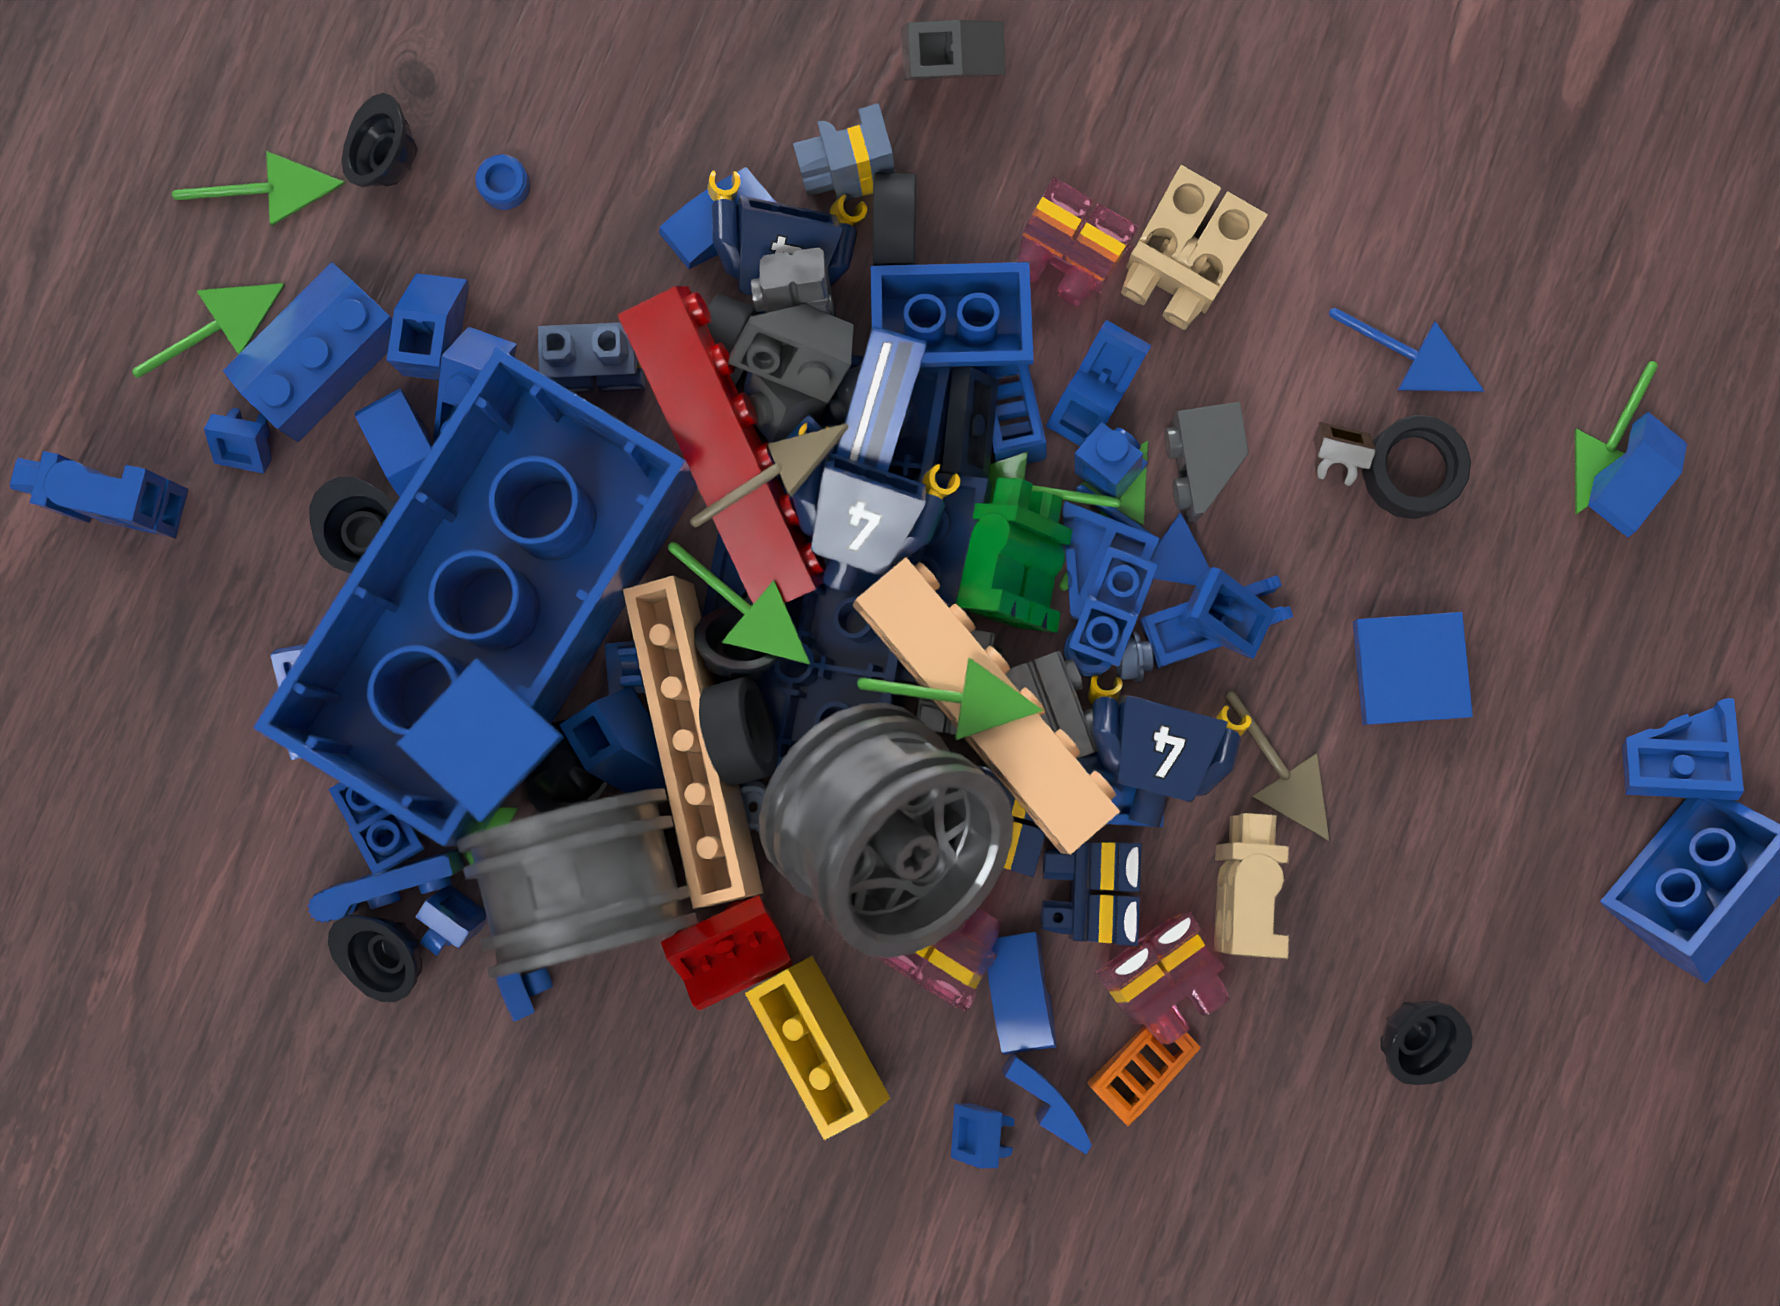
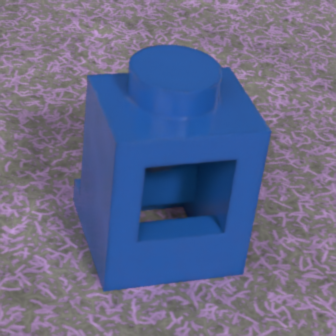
(1109, 460)

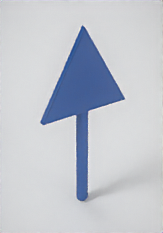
(1433, 367)
(1176, 552)

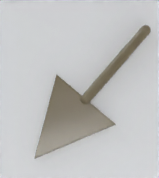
(794, 461)
(1297, 791)

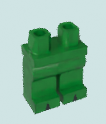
(1015, 557)

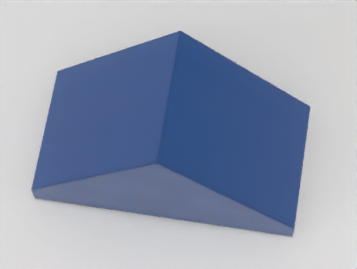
(1227, 613)

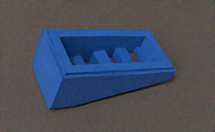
(1021, 436)

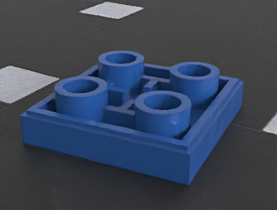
(1412, 668)
(480, 740)

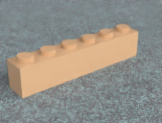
(1022, 754)
(704, 808)

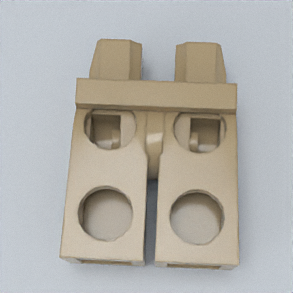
(1179, 261)
(1248, 888)

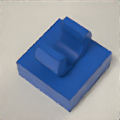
(239, 441)
(623, 667)
(451, 919)
(518, 989)
(978, 1135)

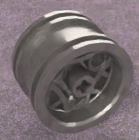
(885, 829)
(576, 881)

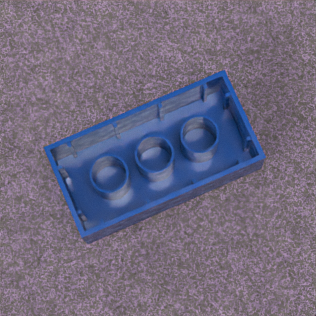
(495, 554)

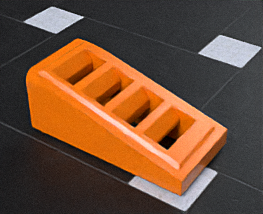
(1158, 1080)

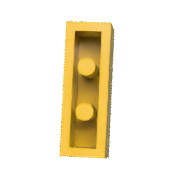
(818, 1047)

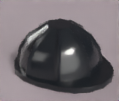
(378, 144)
(346, 519)
(727, 659)
(562, 780)
(376, 955)
(1425, 1042)

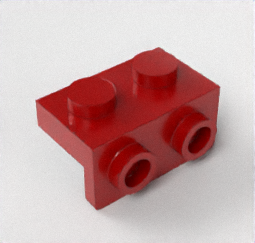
(727, 952)

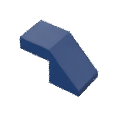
(1098, 383)
(395, 437)
(1640, 477)

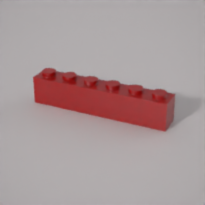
(720, 441)

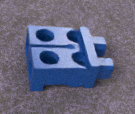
(81, 493)

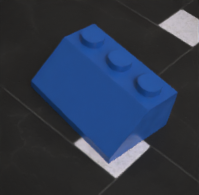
(961, 310)
(312, 353)
(1700, 883)

